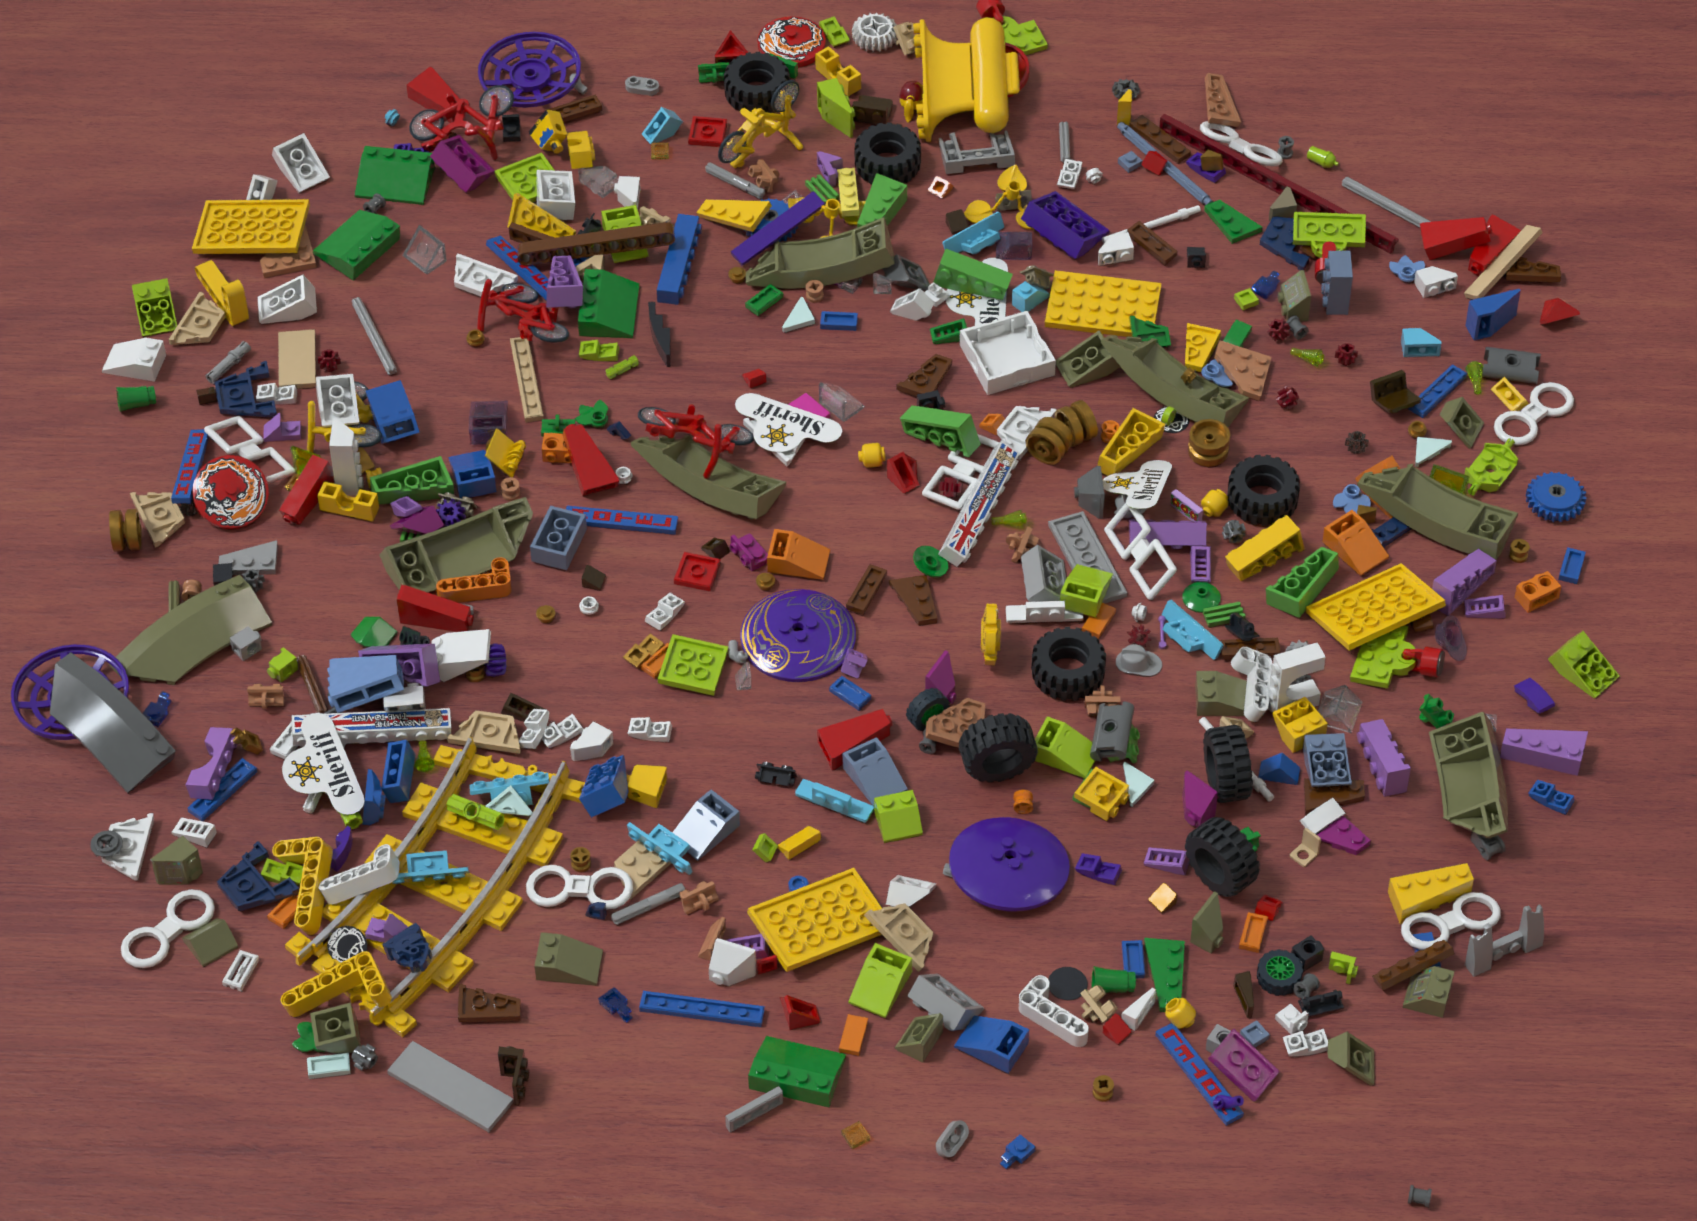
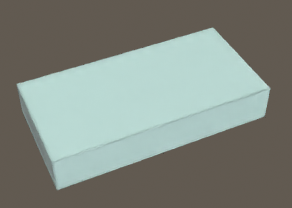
(328, 1065)

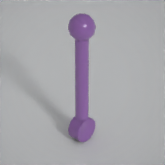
(1162, 645)

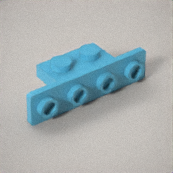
(976, 236)
(1189, 632)
(520, 784)
(834, 800)
(665, 843)
(429, 865)

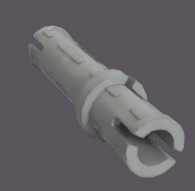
(233, 357)

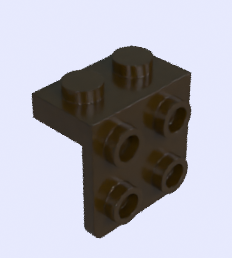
(872, 109)
(1392, 392)
(514, 1064)

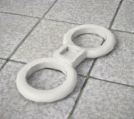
(1241, 145)
(1534, 413)
(578, 886)
(1451, 921)
(168, 928)

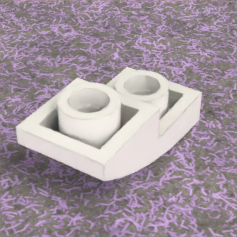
(1069, 174)
(280, 395)
(666, 610)
(536, 726)
(652, 731)
(562, 732)
(1322, 816)
(1308, 1044)

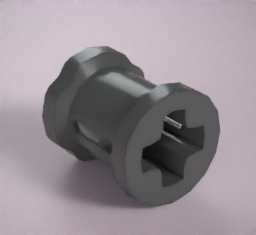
(1288, 148)
(374, 204)
(1297, 327)
(930, 745)
(1306, 986)
(1419, 1196)

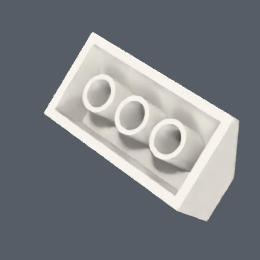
(345, 458)

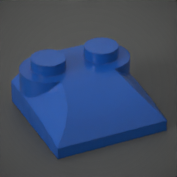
(374, 800)

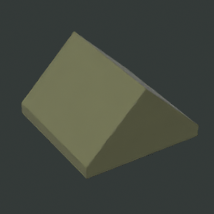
(211, 941)
(921, 1036)

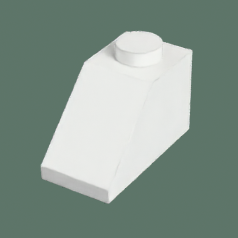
(261, 188)
(628, 190)
(913, 305)

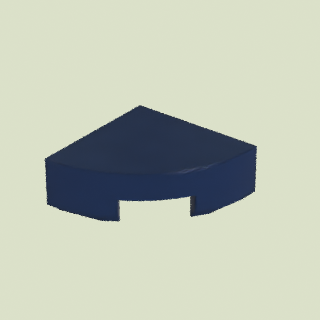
(618, 429)
(597, 910)

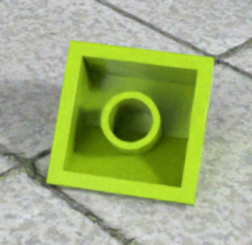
(898, 816)

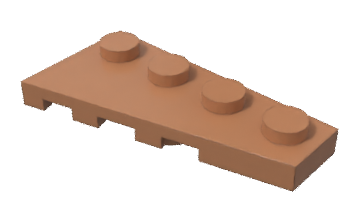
(1219, 102)

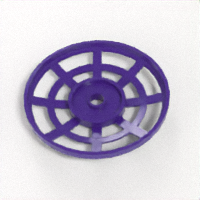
(538, 67)
(41, 682)

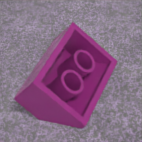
(461, 163)

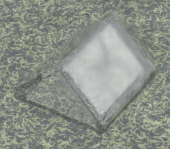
(425, 251)
(838, 401)
(1340, 708)

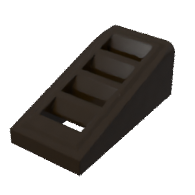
(518, 702)
(1244, 991)

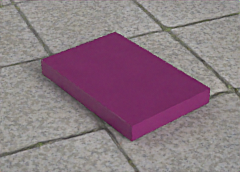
(1243, 1065)

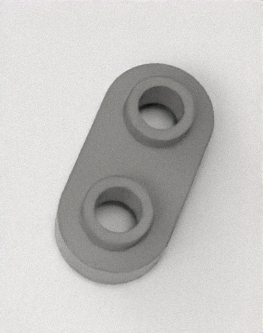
(642, 85)
(951, 1140)

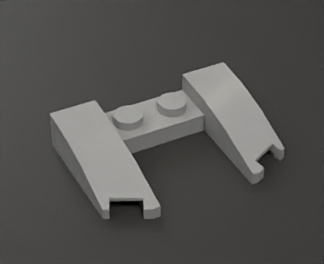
(954, 159)
(1484, 950)

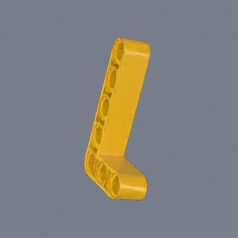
(226, 295)
(317, 858)
(337, 980)

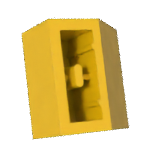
(1298, 720)

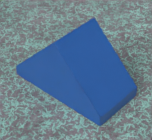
(1279, 769)

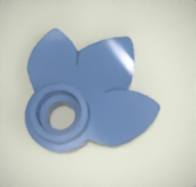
(1406, 268)
(1215, 372)
(1351, 499)

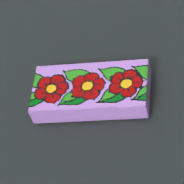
(1186, 506)

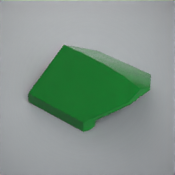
(373, 632)

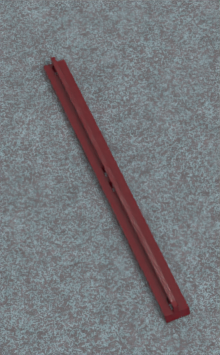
(1268, 178)

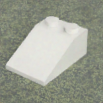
(300, 163)
(556, 193)
(288, 302)
(136, 359)
(337, 399)
(461, 652)
(408, 699)

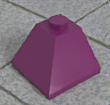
(420, 523)
(942, 677)
(1198, 800)

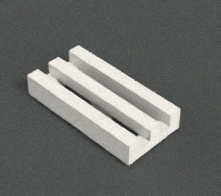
(234, 984)

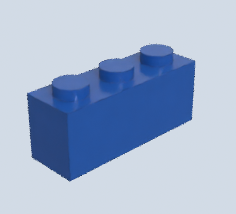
(398, 771)

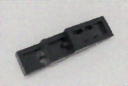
(660, 335)

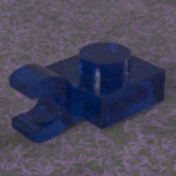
(1266, 286)
(158, 711)
(615, 1002)

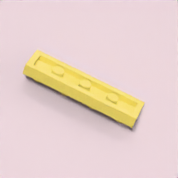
(848, 192)

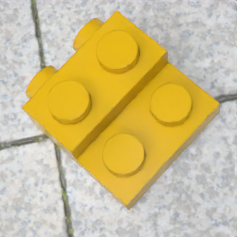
(1103, 793)

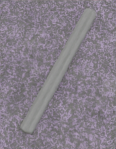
(1383, 201)
(374, 336)

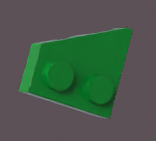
(1149, 330)

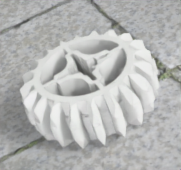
(874, 32)

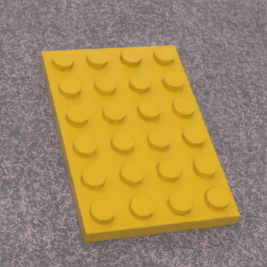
(251, 226)
(1100, 303)
(1375, 606)
(817, 919)

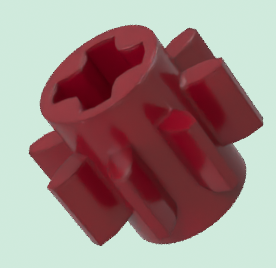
(1278, 329)
(1346, 354)
(329, 360)
(1287, 397)
(950, 487)
(1144, 637)

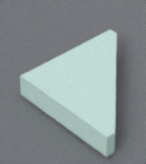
(799, 317)
(1429, 448)
(1138, 783)
(510, 803)

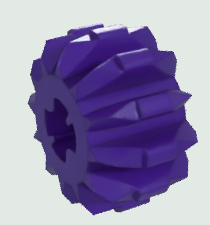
(451, 508)
(497, 661)

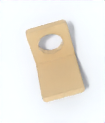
(1310, 845)

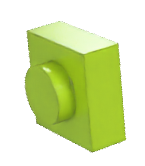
(1246, 299)
(765, 847)

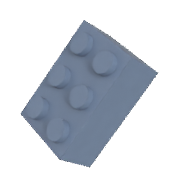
(1337, 283)
(558, 537)

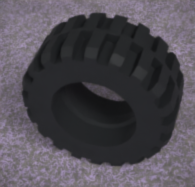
(754, 68)
(887, 139)
(1263, 472)
(1068, 644)
(998, 747)
(1228, 763)
(1222, 857)

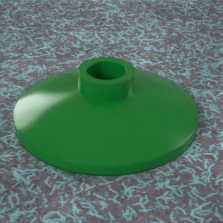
(929, 562)
(1200, 596)

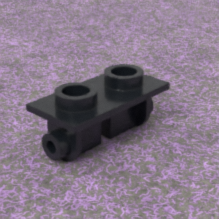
(590, 225)
(1241, 627)
(410, 637)
(769, 771)
(1322, 1003)

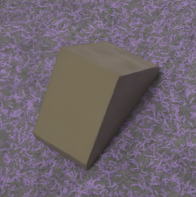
(1284, 205)

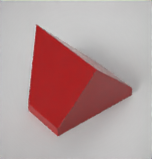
(730, 49)
(1556, 310)
(902, 472)
(799, 1012)

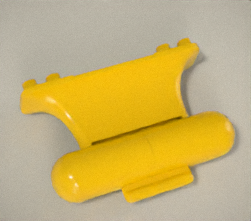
(966, 77)

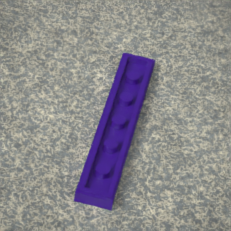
(777, 228)

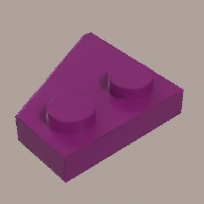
(1345, 836)

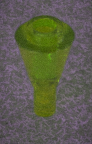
(1313, 356)
(1474, 371)
(1014, 519)
(424, 760)

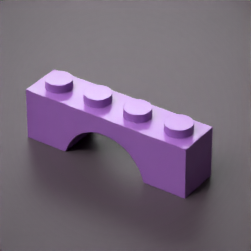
(205, 781)

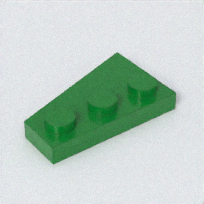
(1231, 222)

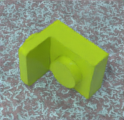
(1343, 964)

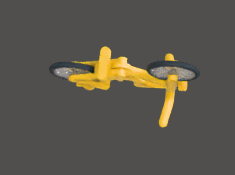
(738, 145)
(365, 434)

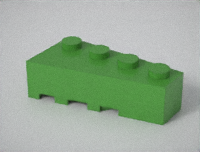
(883, 200)
(971, 276)
(942, 427)
(416, 481)
(1303, 583)

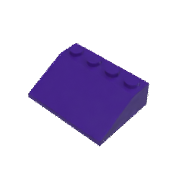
(1064, 224)

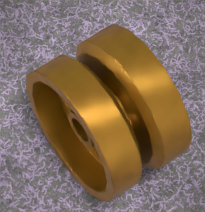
(1079, 420)
(1049, 440)
(1209, 442)
(122, 530)

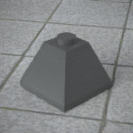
(906, 274)
(1091, 492)

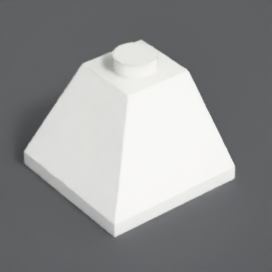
(907, 890)
(731, 963)

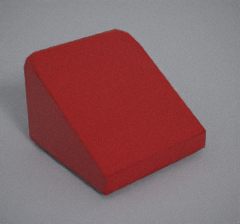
(1154, 162)
(755, 378)
(1268, 907)
(766, 964)
(1116, 1029)

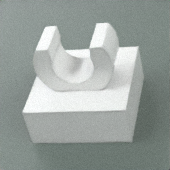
(936, 294)

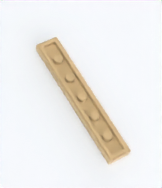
(1503, 262)
(526, 379)

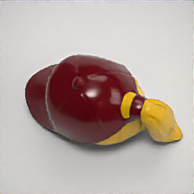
(910, 95)

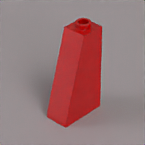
(430, 91)
(1454, 235)
(1486, 253)
(588, 462)
(305, 491)
(432, 611)
(851, 733)

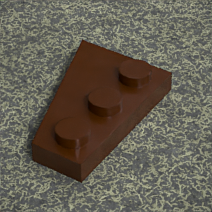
(1533, 272)
(927, 377)
(917, 598)
(1342, 794)
(486, 1007)

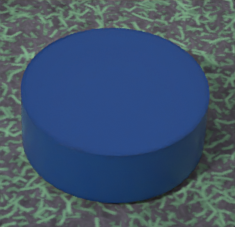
(797, 882)

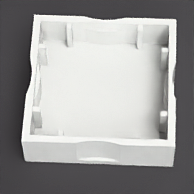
(1007, 353)

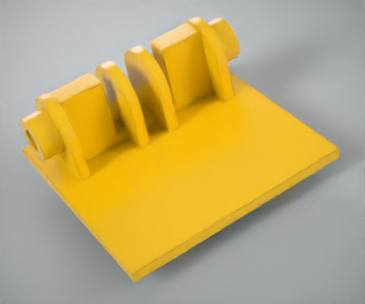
(505, 452)

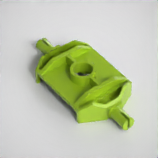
(1494, 457)

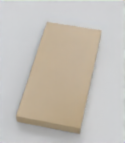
(297, 358)

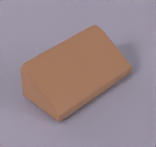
(716, 931)

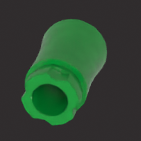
(135, 397)
(1113, 980)

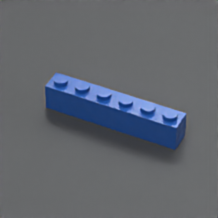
(678, 259)

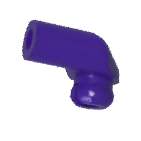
(1227, 1102)

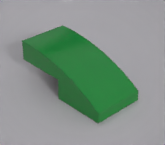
(1238, 333)

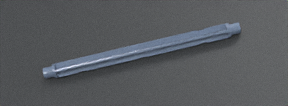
(1169, 168)

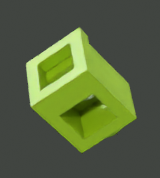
(282, 665)

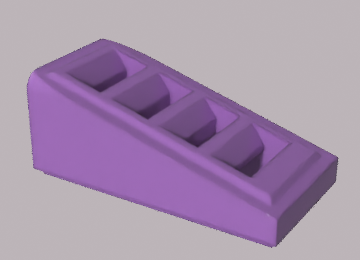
(405, 506)
(1203, 552)
(1493, 601)
(1172, 867)
(755, 940)

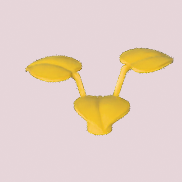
(1012, 183)
(831, 211)

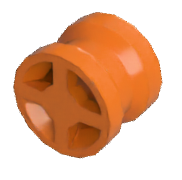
(1108, 430)
(1023, 801)

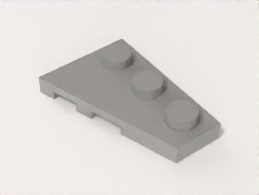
(258, 558)

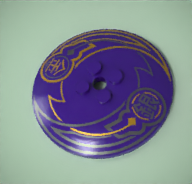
(792, 654)

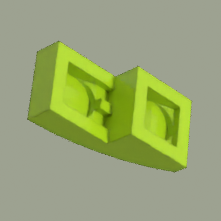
(833, 32)
(599, 352)
(278, 872)

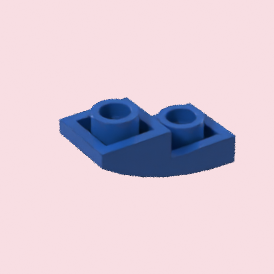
(1547, 795)

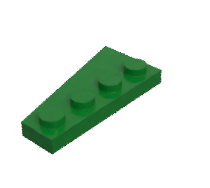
(1166, 967)

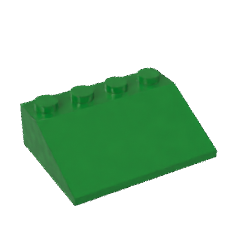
(394, 174)
(358, 243)
(607, 305)
(798, 1069)

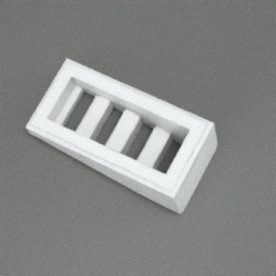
(198, 838)
(1138, 1010)

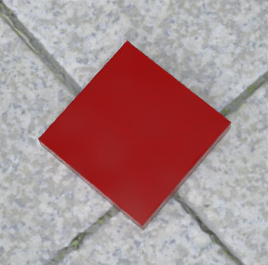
(707, 131)
(697, 571)

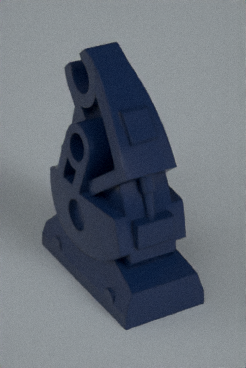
(409, 949)

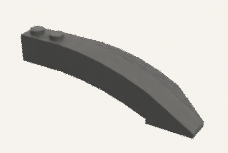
(107, 723)

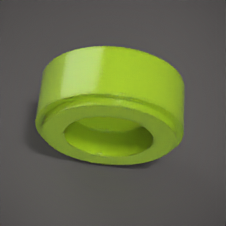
(1168, 415)

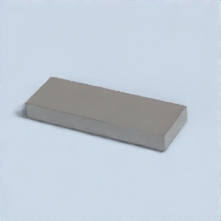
(754, 1109)

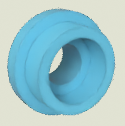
(392, 117)

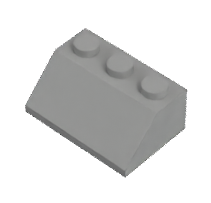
(1042, 575)
(942, 997)

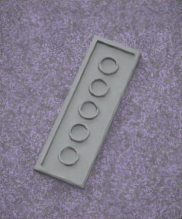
(1083, 547)
(450, 1086)

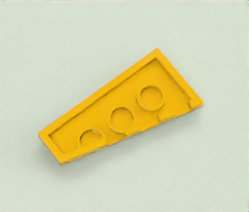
(735, 213)
(533, 217)

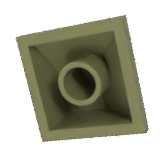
(1462, 420)
(1208, 925)
(1353, 1056)

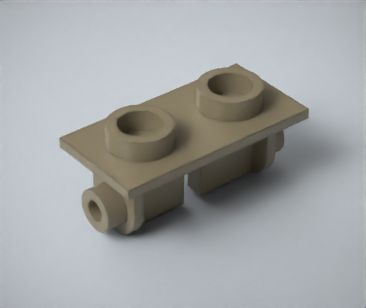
(1007, 204)
(1037, 276)
(466, 502)

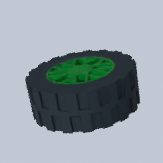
(926, 705)
(1279, 972)

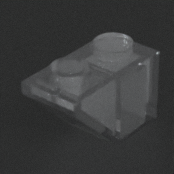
(598, 179)

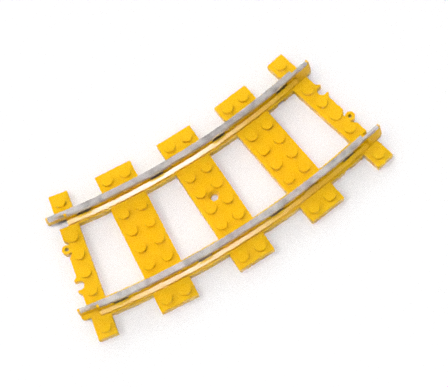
(474, 897)

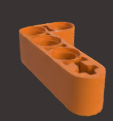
(478, 586)

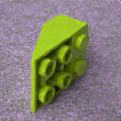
(835, 106)
(623, 218)
(154, 307)
(1085, 590)
(1584, 665)
(1063, 748)
(881, 980)

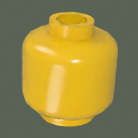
(872, 455)
(1214, 503)
(1180, 1013)

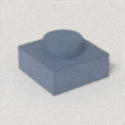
(1130, 161)
(1255, 1034)

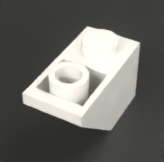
(1116, 249)
(1434, 281)
(592, 743)

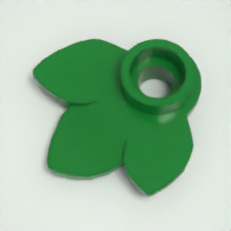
(594, 415)
(306, 1041)

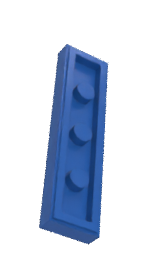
(1438, 390)
(229, 784)

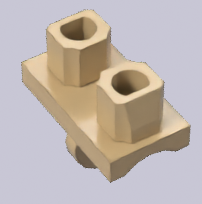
(905, 37)
(650, 216)
(1092, 997)

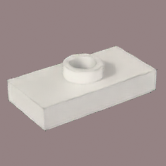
(284, 744)

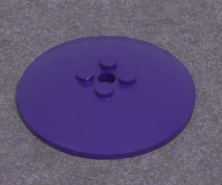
(1013, 884)

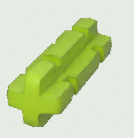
(622, 367)

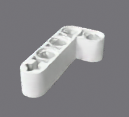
(1258, 668)
(363, 878)
(1072, 1031)

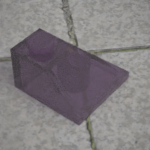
(1014, 246)

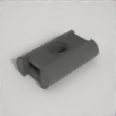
(1511, 364)
(1112, 731)

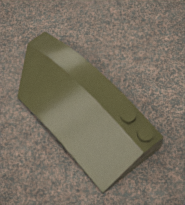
(825, 259)
(1160, 377)
(727, 488)
(1440, 510)
(459, 548)
(193, 632)
(1471, 775)

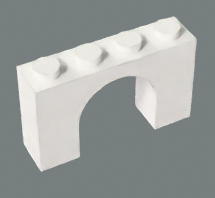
(1289, 667)

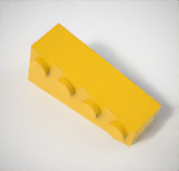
(1130, 441)
(1265, 548)
(1428, 889)

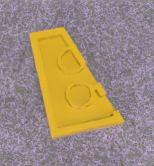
(1200, 345)

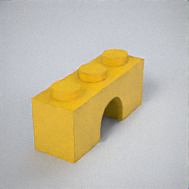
(829, 65)
(580, 149)
(334, 500)

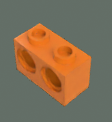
(554, 448)
(1537, 591)

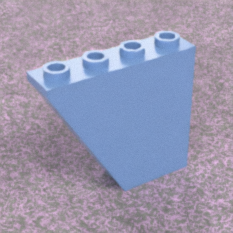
(362, 680)

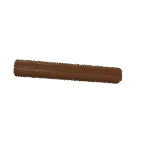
(311, 684)

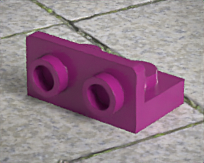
(749, 551)

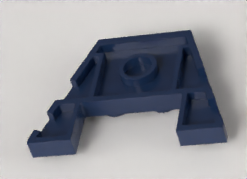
(1279, 241)
(237, 397)
(247, 887)

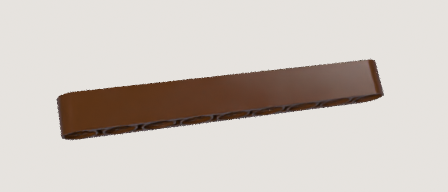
(597, 243)

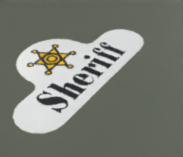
(980, 307)
(784, 426)
(1141, 486)
(323, 766)

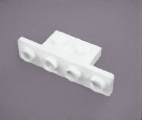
(1041, 612)

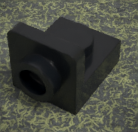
(511, 127)
(1196, 257)
(931, 400)

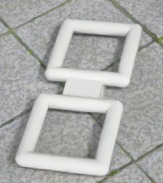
(249, 448)
(963, 471)
(1141, 550)

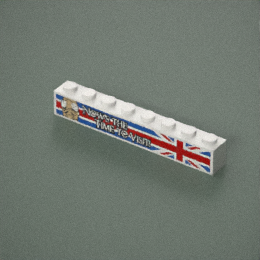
(979, 503)
(384, 726)

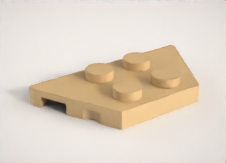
(198, 323)
(158, 515)
(488, 732)
(641, 866)
(903, 931)

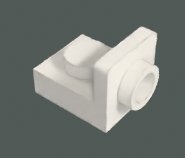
(1292, 1019)

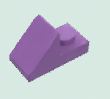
(828, 166)
(280, 431)
(853, 663)
(384, 930)

